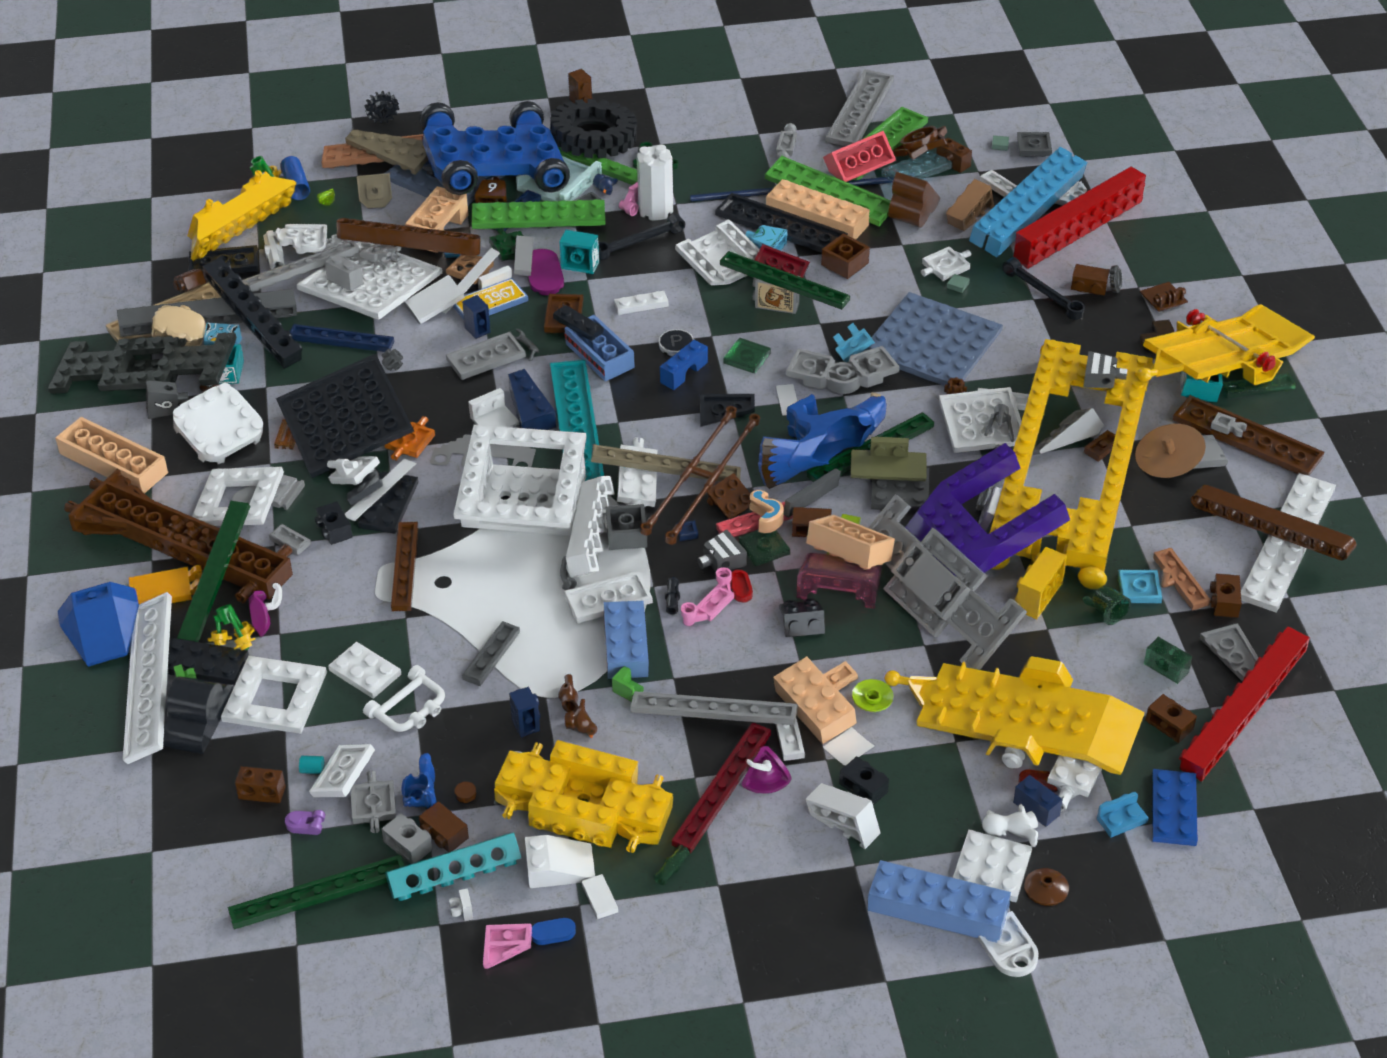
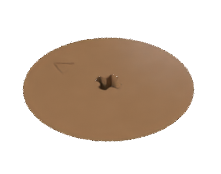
(1180, 440)

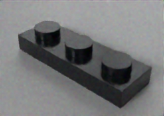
(578, 322)

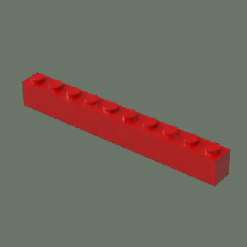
(1244, 703)

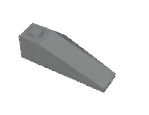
(1075, 427)

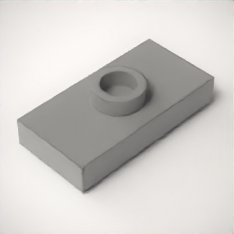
(287, 536)

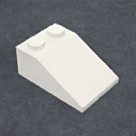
(557, 861)

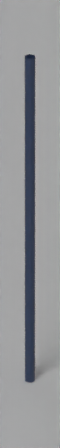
(765, 191)

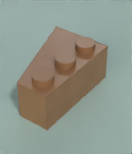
(970, 205)

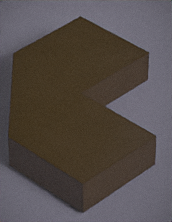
(1160, 328)

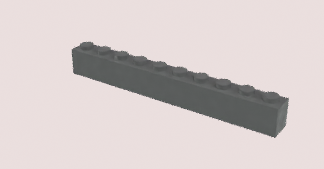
(215, 310)

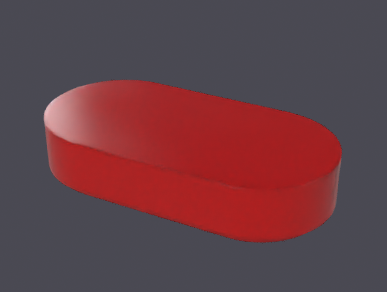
(741, 586)

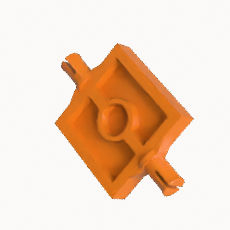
(413, 443)

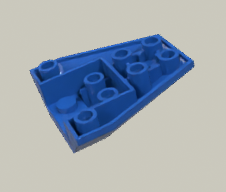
(100, 621)

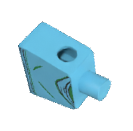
(768, 236)

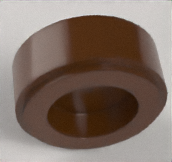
(465, 792)

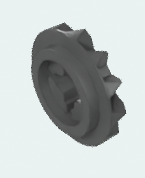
(1115, 279)

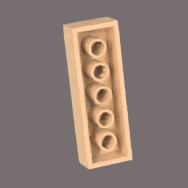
(819, 207)
(107, 451)

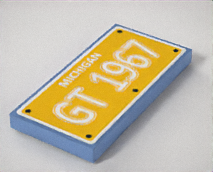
(497, 297)

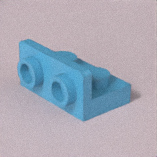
(1121, 814)

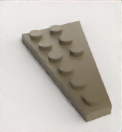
(393, 149)

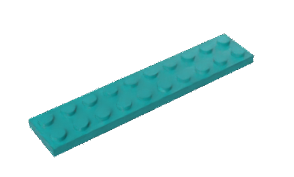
(575, 407)

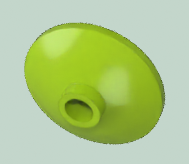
(872, 695)

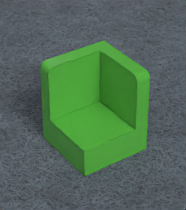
(624, 685)

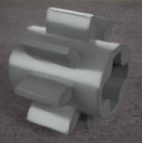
(392, 359)

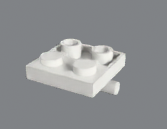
(352, 471)

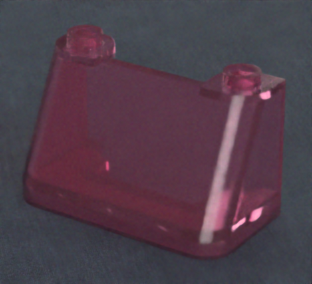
(834, 573)

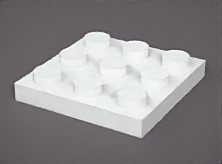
(993, 862)

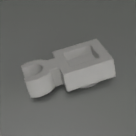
(1226, 424)

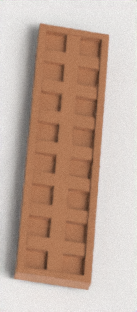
(348, 155)

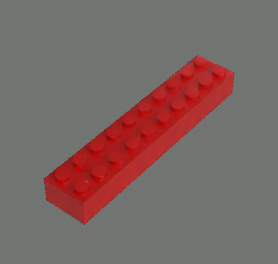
(1079, 217)

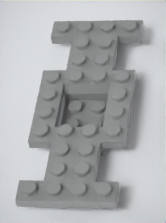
(935, 594)

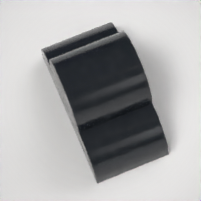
(194, 713)

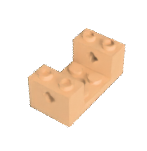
(439, 210)

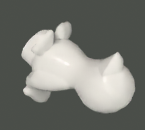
(1018, 823)

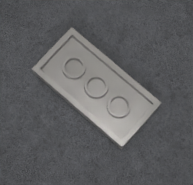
(485, 355)

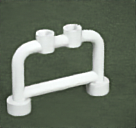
(417, 675)

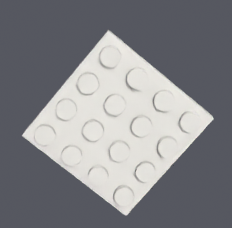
(969, 415)

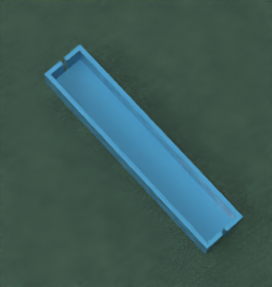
(1028, 201)

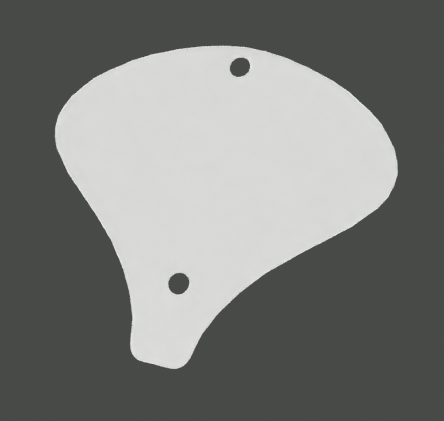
(519, 582)

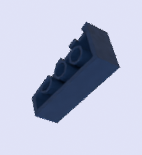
(530, 403)

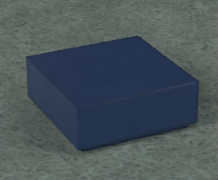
(688, 531)

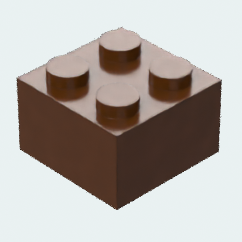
(845, 256)

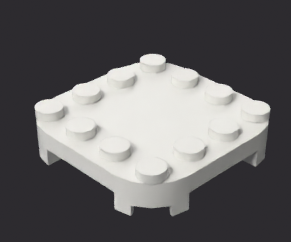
(218, 423)

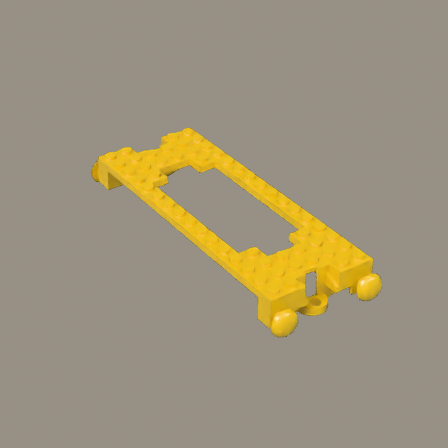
(1091, 526)

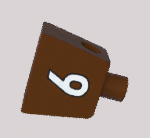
(491, 191)

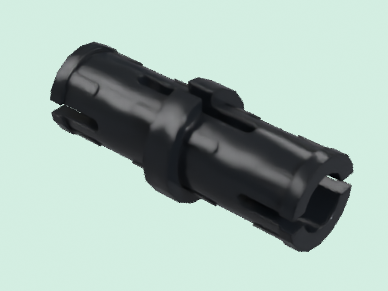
(672, 595)

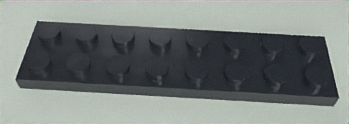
(799, 229)

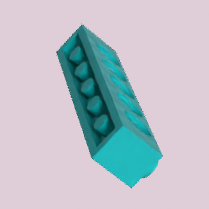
(397, 877)

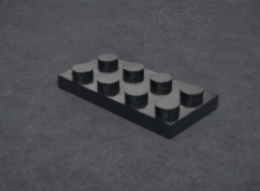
(240, 258)
(390, 507)
(208, 660)

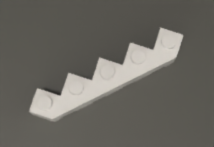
(587, 526)

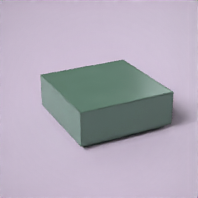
(1000, 143)
(958, 283)

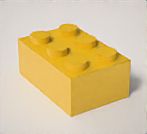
(1041, 581)

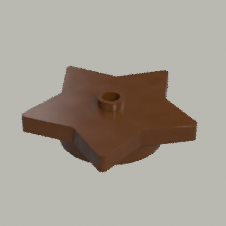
(920, 141)

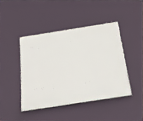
(848, 746)

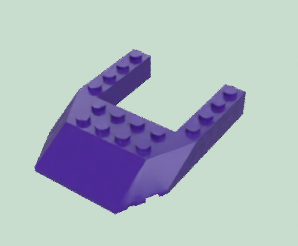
(946, 514)

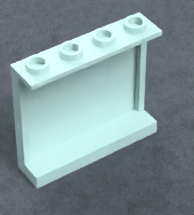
(580, 179)

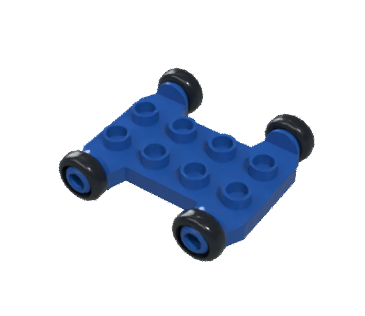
(510, 150)

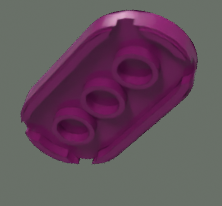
(545, 272)

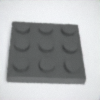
(912, 492)

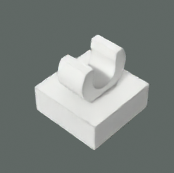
(464, 905)

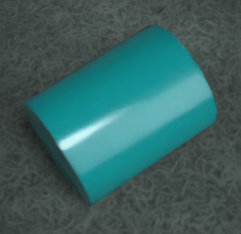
(311, 764)

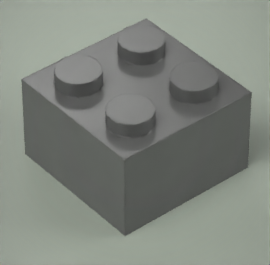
(624, 527)

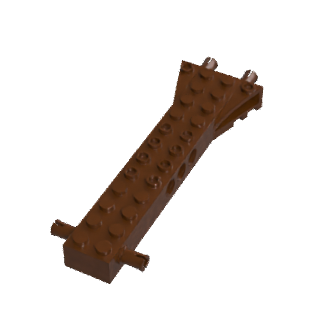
(127, 511)

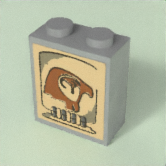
(774, 298)

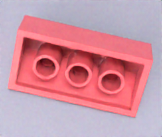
(860, 157)

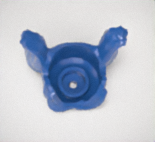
(421, 786)

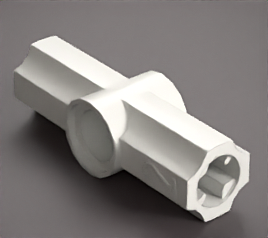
(273, 250)

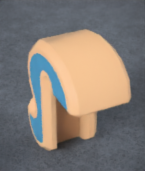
(769, 509)

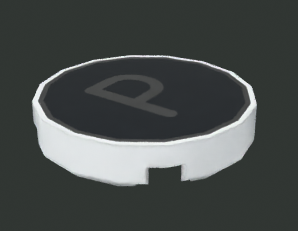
(674, 340)

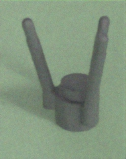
(1001, 415)

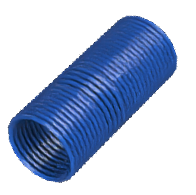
(293, 170)

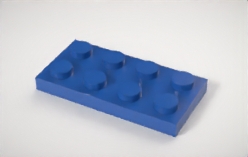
(1174, 807)

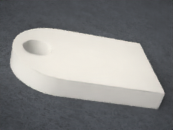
(1012, 947)

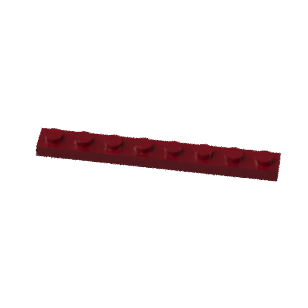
(721, 787)

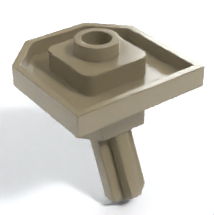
(374, 190)

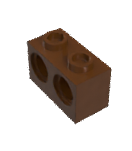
(260, 784)

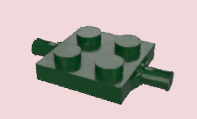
(505, 244)

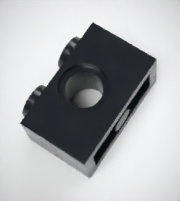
(333, 523)
(864, 780)

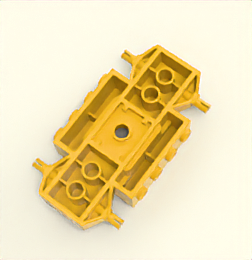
(609, 782)

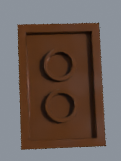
(555, 302)

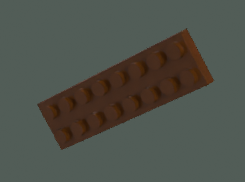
(1255, 440)

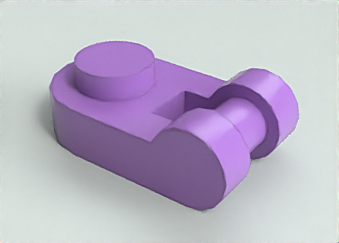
(298, 822)

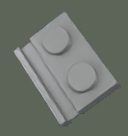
(287, 492)

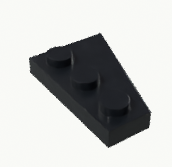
(714, 406)

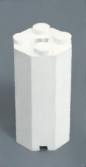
(655, 182)

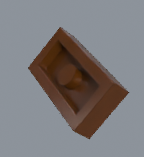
(1100, 446)

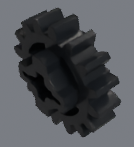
(380, 108)

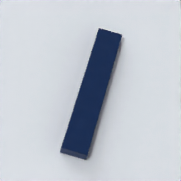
(341, 338)

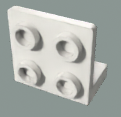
(491, 410)

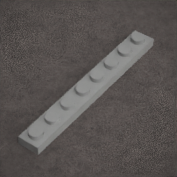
(300, 266)
(714, 708)

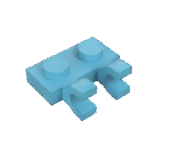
(856, 344)

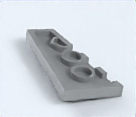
(1232, 648)

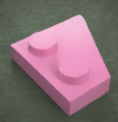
(505, 942)

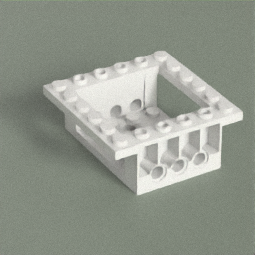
(485, 483)

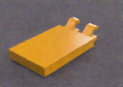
(173, 581)

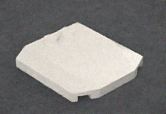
(706, 252)

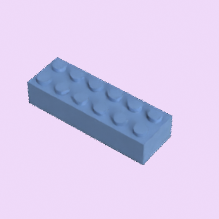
(939, 901)

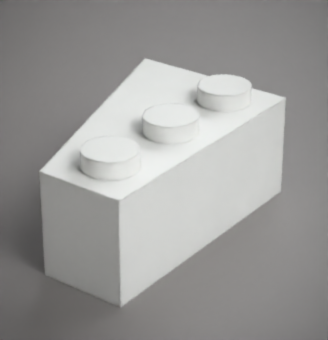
(845, 811)

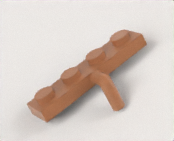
(1177, 574)

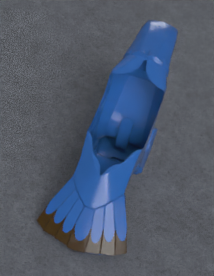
(817, 437)

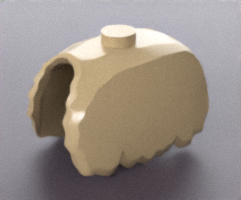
(179, 323)

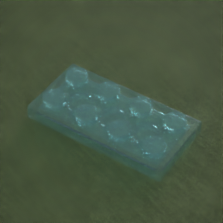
(920, 167)

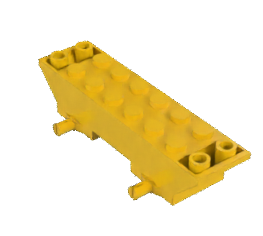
(221, 222)

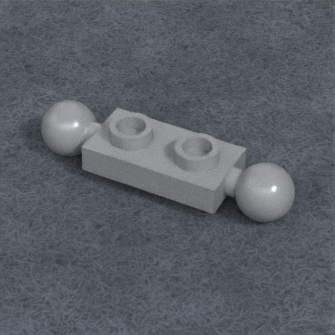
(786, 141)

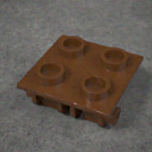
(1165, 296)
(730, 496)

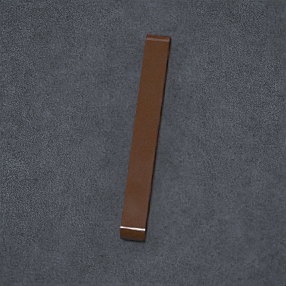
(408, 236)
(1274, 522)

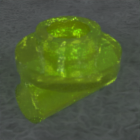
(326, 197)

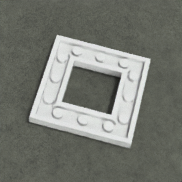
(264, 478)
(239, 706)

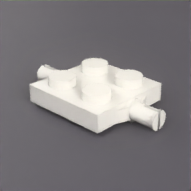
(946, 263)

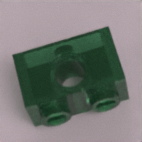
(1168, 660)

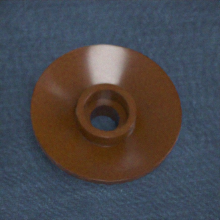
(1046, 893)

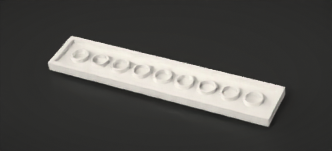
(1281, 558)
(147, 679)

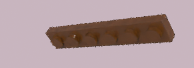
(404, 566)

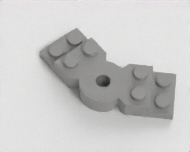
(863, 370)

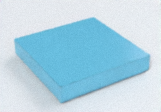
(1140, 585)

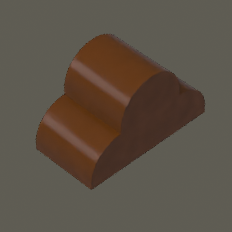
(912, 200)

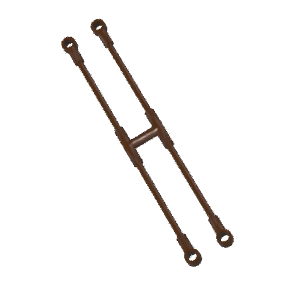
(671, 536)

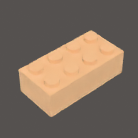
(850, 541)
(817, 699)

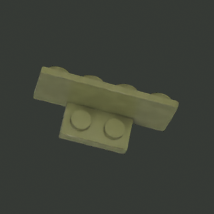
(889, 461)

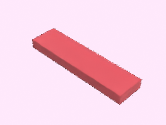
(743, 524)

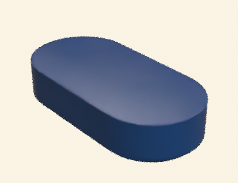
(553, 931)

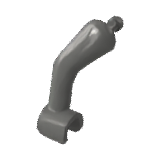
(532, 347)
(568, 582)

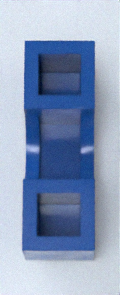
(674, 370)

